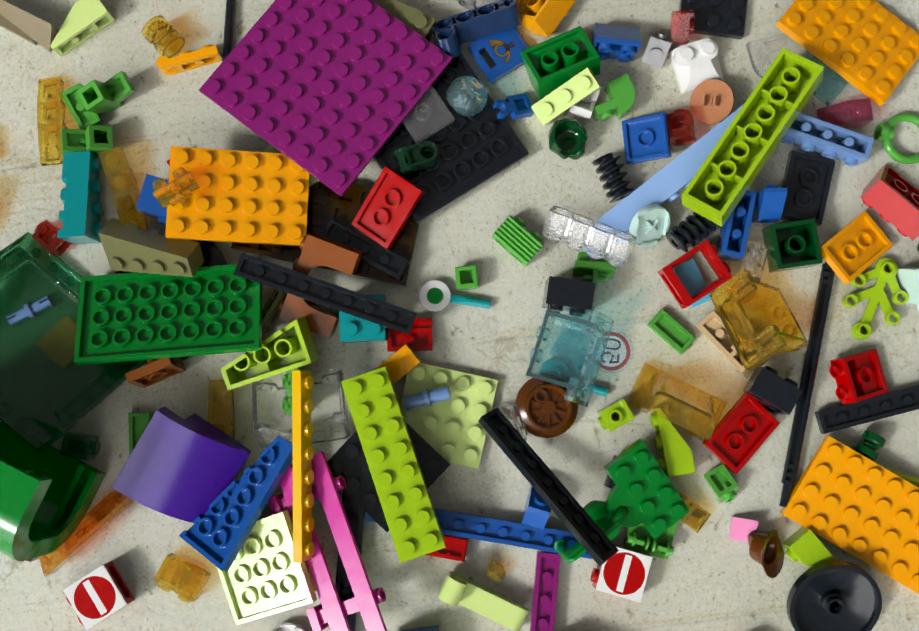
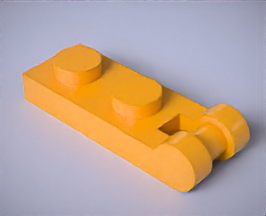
(189, 60)

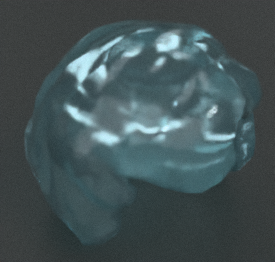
(467, 95)

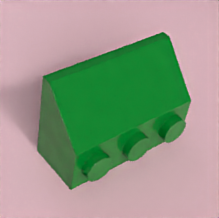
(559, 60)

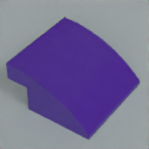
(180, 465)

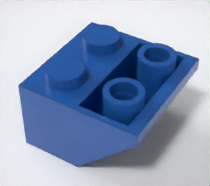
(616, 42)

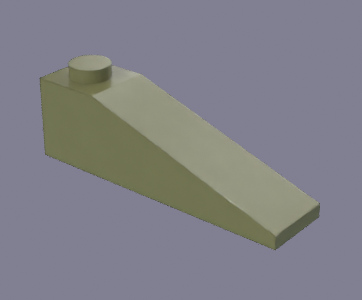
(412, 17)

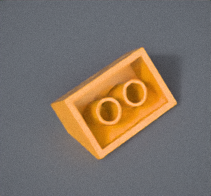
(543, 16)

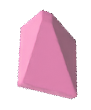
(742, 527)

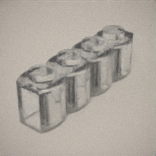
(588, 235)

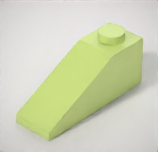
(82, 22)

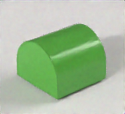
(467, 277)

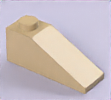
(715, 331)

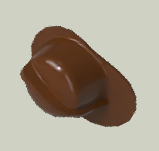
(767, 551)

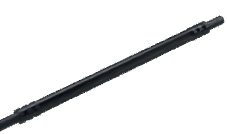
(807, 382)

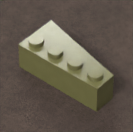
(148, 251)

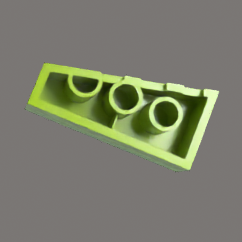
(279, 353)

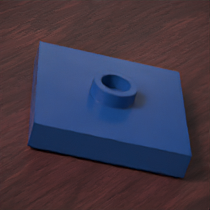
(646, 138)

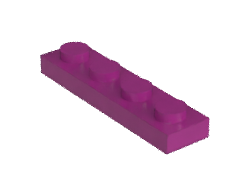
(545, 591)

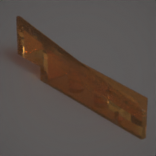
(90, 527)

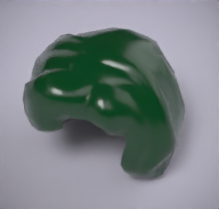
(568, 138)

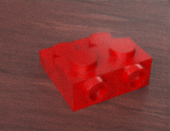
(858, 376)

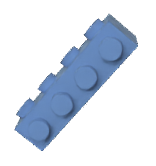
(829, 140)

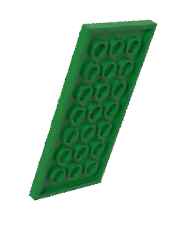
(167, 316)

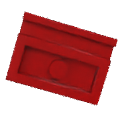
(418, 340)

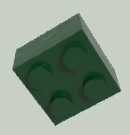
(792, 245)

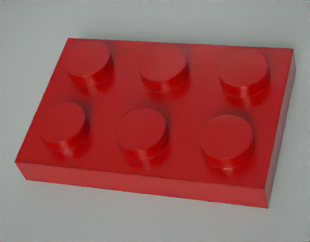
(387, 207)
(741, 433)

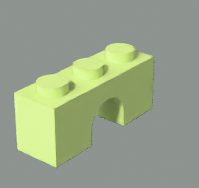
(566, 96)

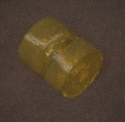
(163, 37)

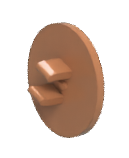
(712, 101)

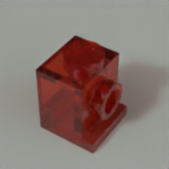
(682, 26)
(677, 134)
(43, 235)

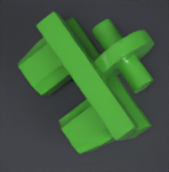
(592, 270)

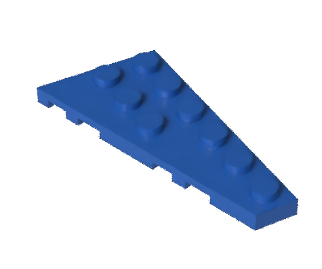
(236, 510)

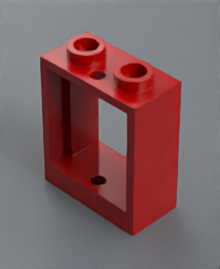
(676, 287)

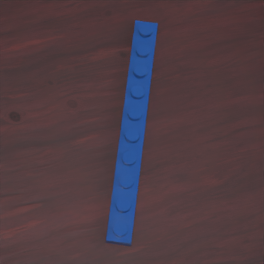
(501, 531)

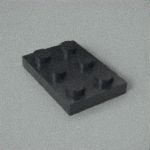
(717, 17)
(807, 186)

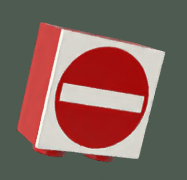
(623, 574)
(98, 595)

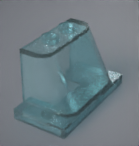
(570, 353)

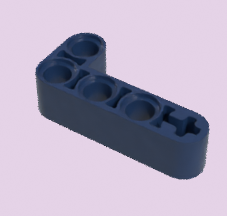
(476, 24)

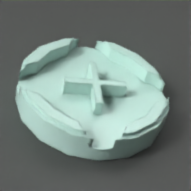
(650, 224)

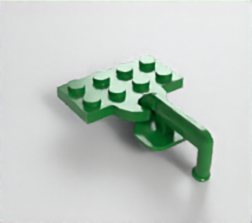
(639, 496)

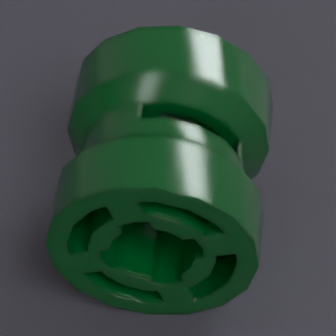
(870, 445)

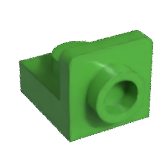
(722, 484)

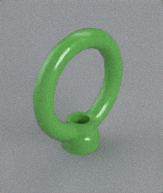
(886, 132)

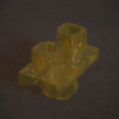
(177, 190)

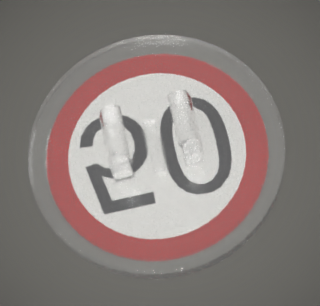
(617, 352)

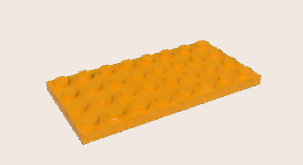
(860, 510)

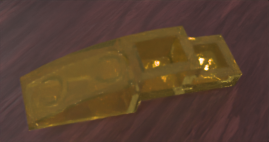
(123, 187)

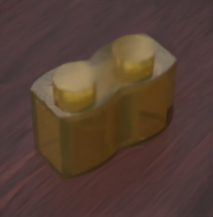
(181, 577)

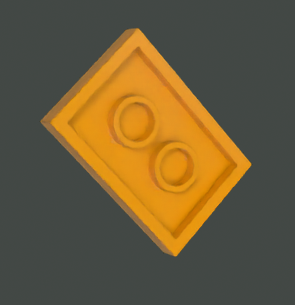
(855, 247)

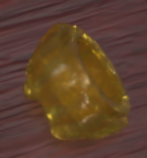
(495, 570)

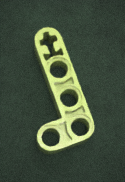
(482, 600)

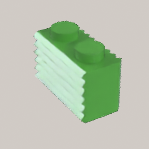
(518, 240)

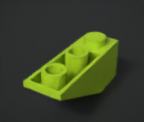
(674, 452)

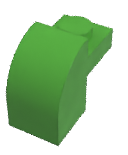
(106, 96)
(620, 96)
(93, 139)

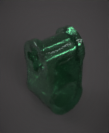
(414, 157)

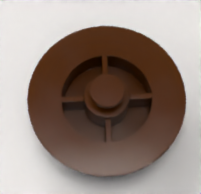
(545, 409)

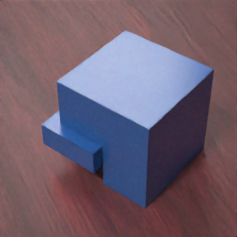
(147, 202)

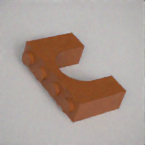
(319, 252)

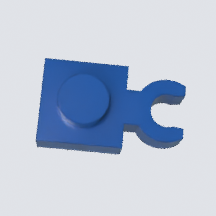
(516, 105)

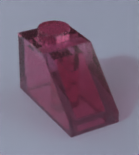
(848, 113)

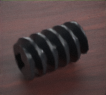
(613, 177)
(688, 230)

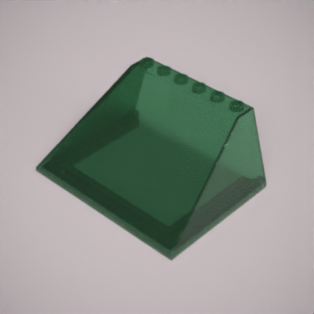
(35, 392)

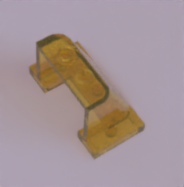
(757, 319)
(676, 402)

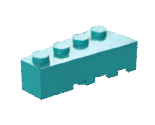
(81, 198)

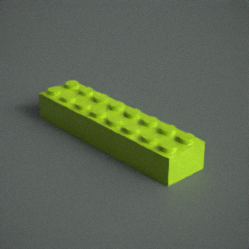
(752, 136)
(393, 464)

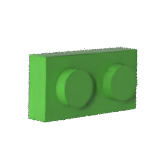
(82, 117)

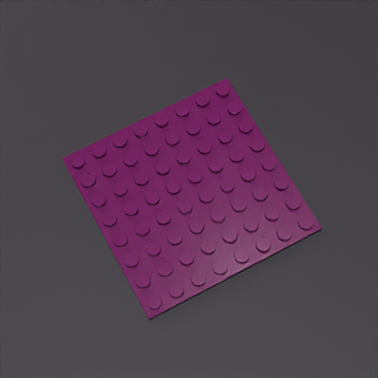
(326, 82)

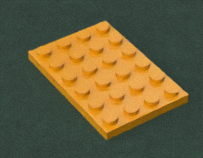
(855, 41)
(240, 197)

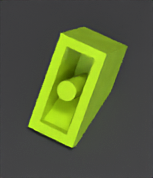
(806, 548)

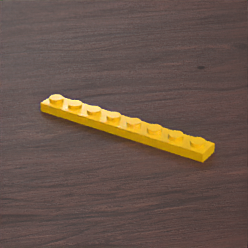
(302, 465)

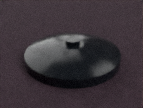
(834, 599)

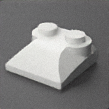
(695, 64)

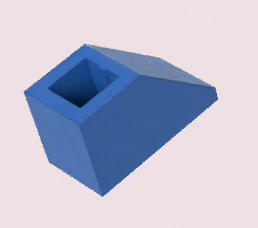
(769, 204)
(536, 510)

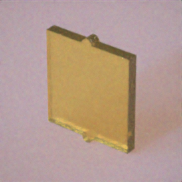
(60, 342)

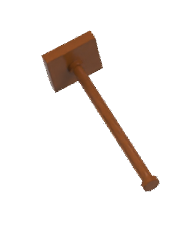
(155, 369)

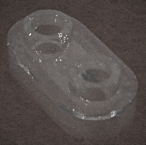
(514, 418)

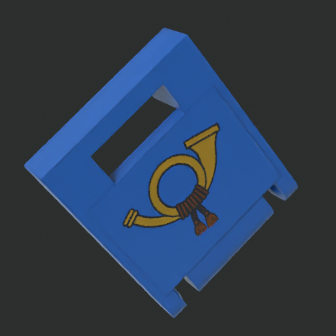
(503, 49)

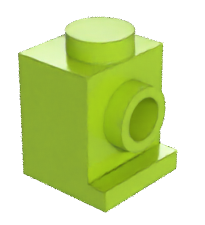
(619, 407)

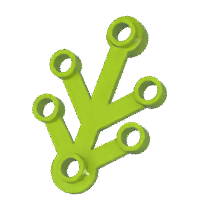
(876, 295)

